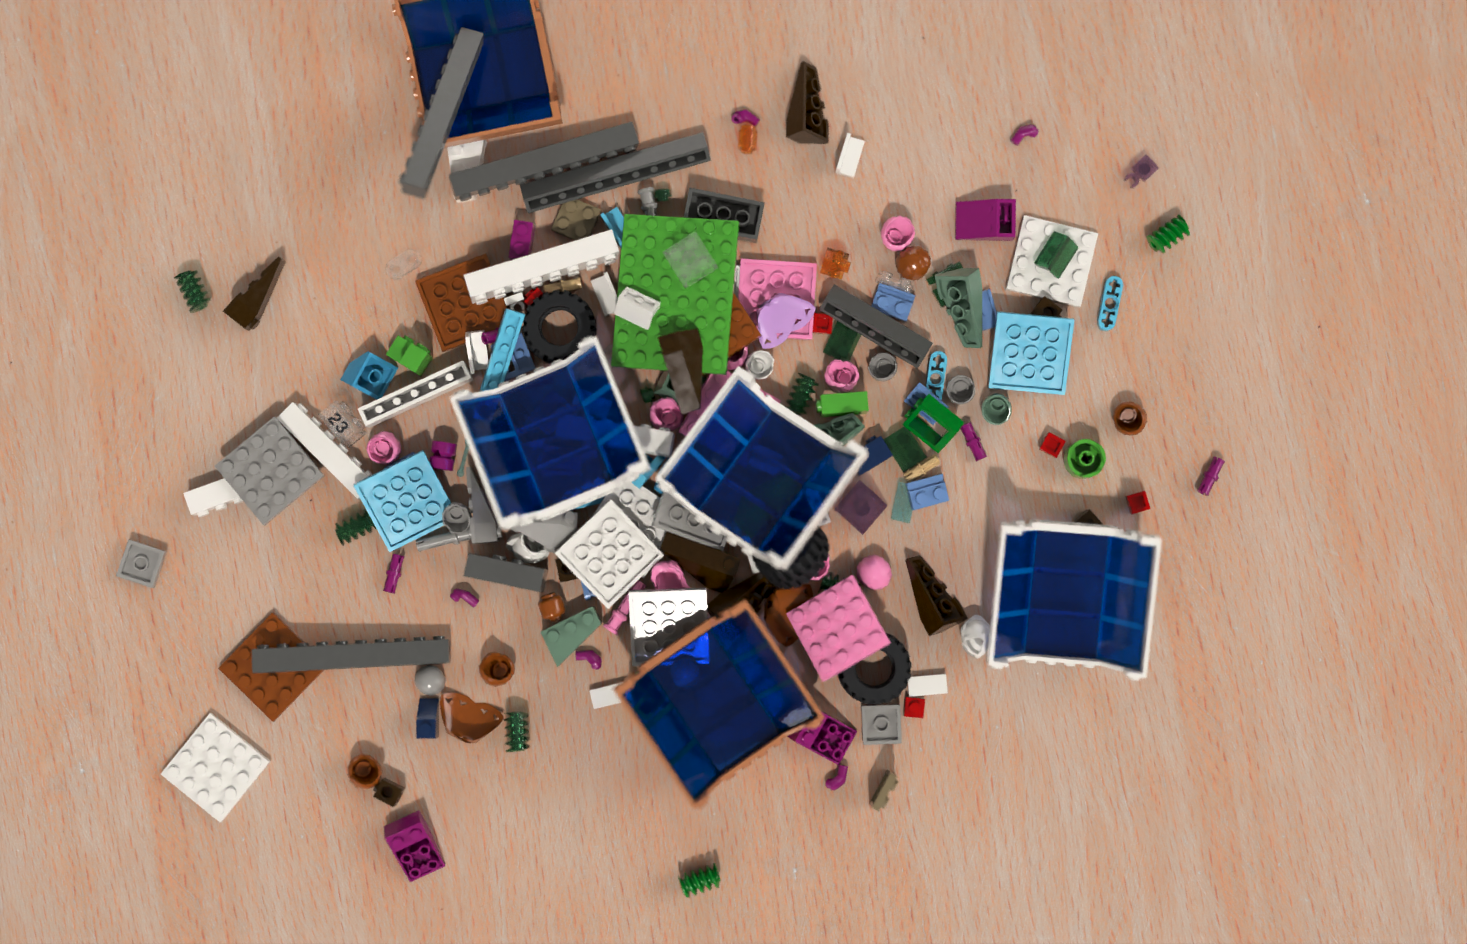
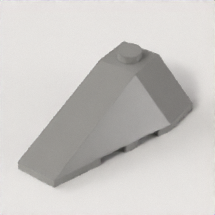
(483, 523)
(551, 532)

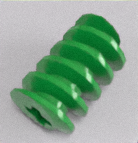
(1168, 233)
(700, 880)

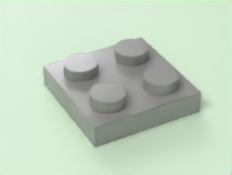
(141, 563)
(881, 724)

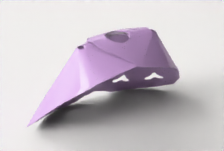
(780, 318)

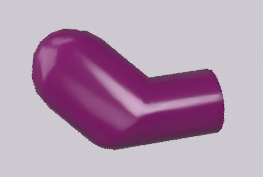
(744, 116)
(1027, 130)
(465, 595)
(591, 656)
(838, 780)

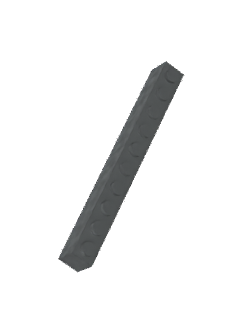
(442, 113)
(543, 161)
(615, 172)
(350, 655)

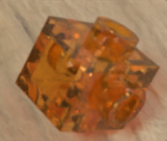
(835, 263)

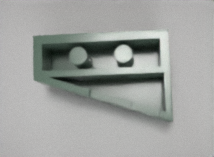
(570, 634)

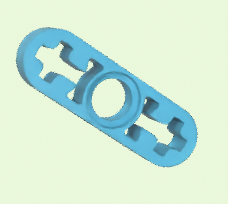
(1107, 289)
(942, 365)

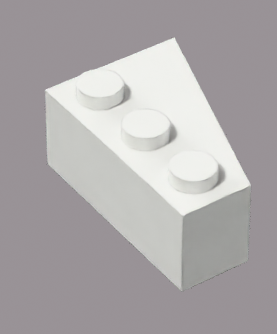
(465, 157)

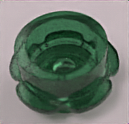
(662, 194)
(647, 394)

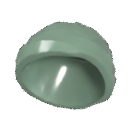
(996, 409)

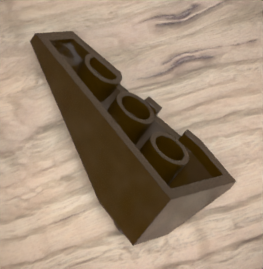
(805, 116)
(249, 307)
(683, 360)
(704, 563)
(752, 590)
(935, 606)

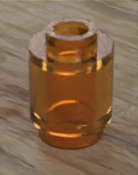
(747, 139)

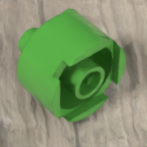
(1086, 448)

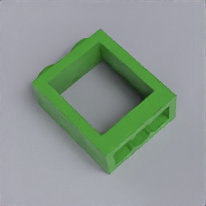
(842, 404)

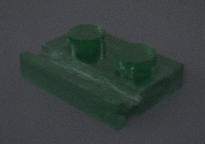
(842, 342)
(904, 449)

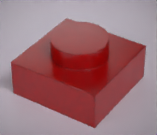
(531, 295)
(822, 324)
(1052, 445)
(1138, 502)
(914, 707)

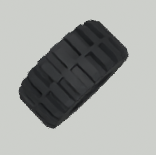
(541, 309)
(803, 567)
(891, 687)

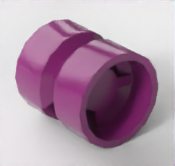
(443, 455)

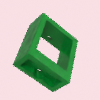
(939, 414)

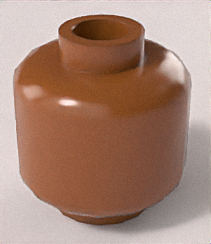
(551, 607)

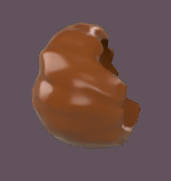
(913, 263)
(1129, 418)
(496, 669)
(364, 771)

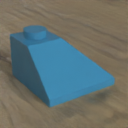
(369, 374)

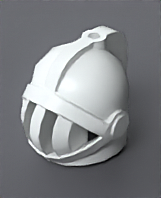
(525, 549)
(975, 636)

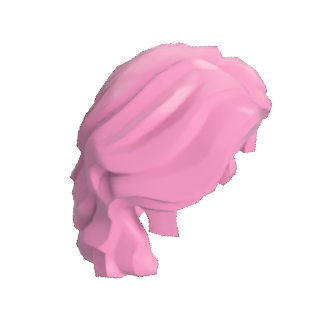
(668, 576)

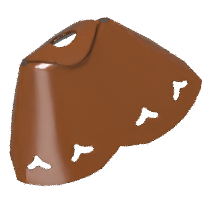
(783, 602)
(468, 720)

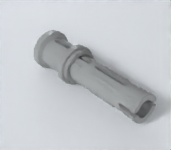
(648, 202)
(442, 539)

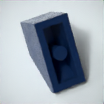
(877, 453)
(427, 719)

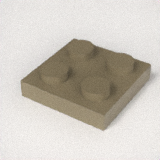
(576, 219)
(880, 798)

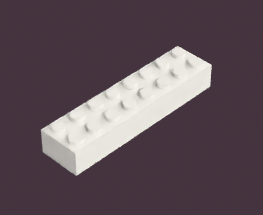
(541, 267)

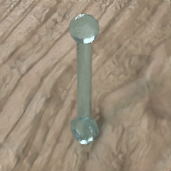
(460, 472)

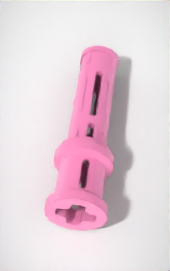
(620, 614)

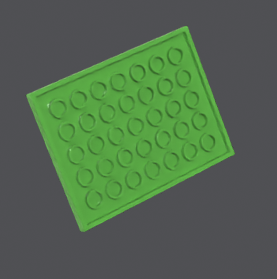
(700, 306)

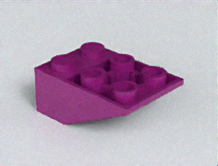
(986, 220)
(827, 740)
(413, 846)

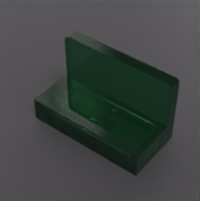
(1056, 254)

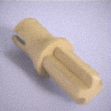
(567, 285)
(921, 468)

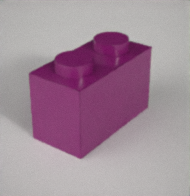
(521, 239)

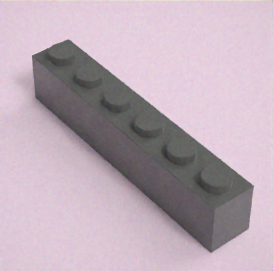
(875, 326)

